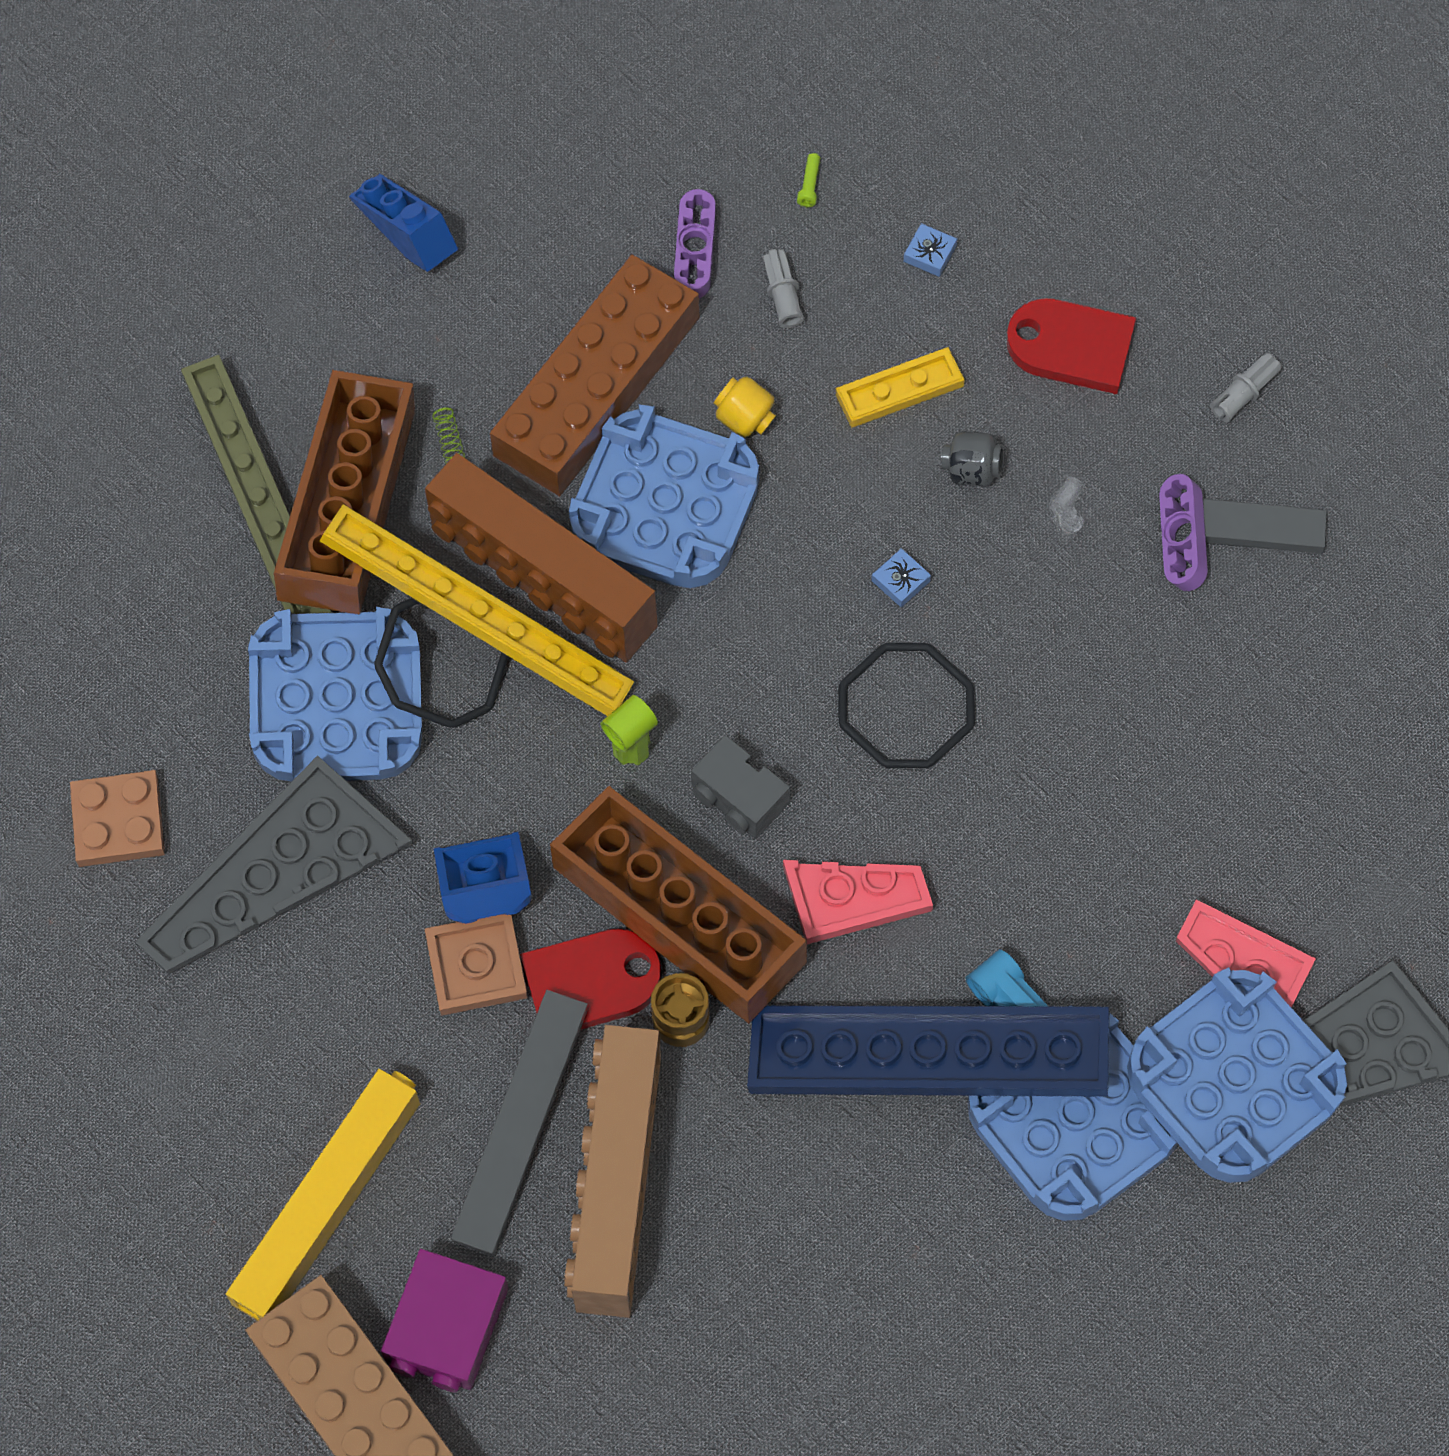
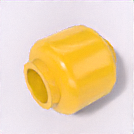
(745, 407)

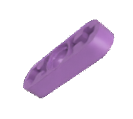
(687, 230)
(1195, 544)

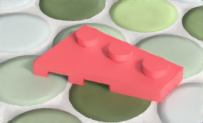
(852, 898)
(1225, 942)

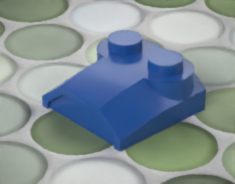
(483, 878)

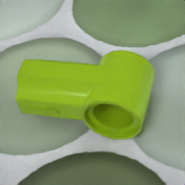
(629, 730)

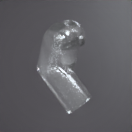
(1062, 508)

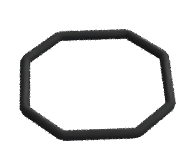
(842, 705)
(419, 711)

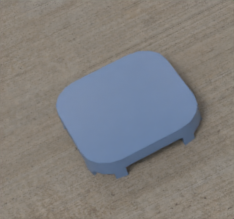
(665, 497)
(322, 697)
(1236, 1076)
(1073, 1149)

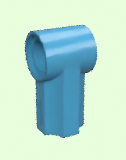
(1002, 983)

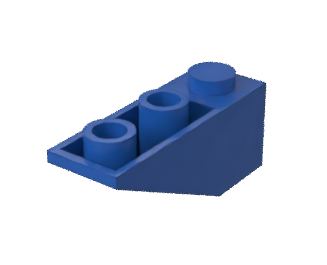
(406, 221)

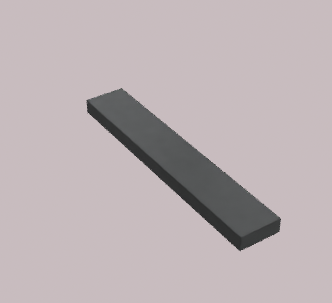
(519, 1123)

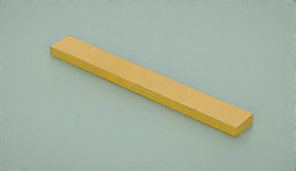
(476, 611)

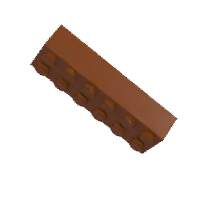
(595, 374)
(351, 464)
(541, 558)
(679, 904)

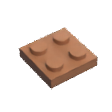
(117, 818)
(475, 964)

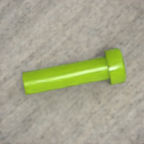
(807, 196)

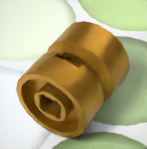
(680, 1009)

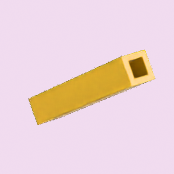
(325, 1195)

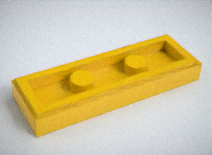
(899, 387)

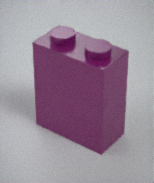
(444, 1321)

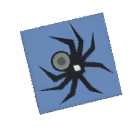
(930, 250)
(901, 578)

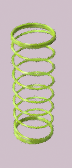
(439, 419)

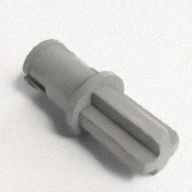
(783, 289)
(1245, 387)

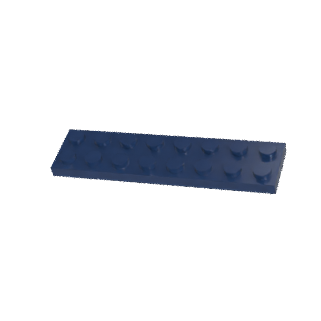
(930, 1050)

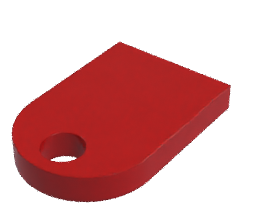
(1073, 343)
(595, 974)

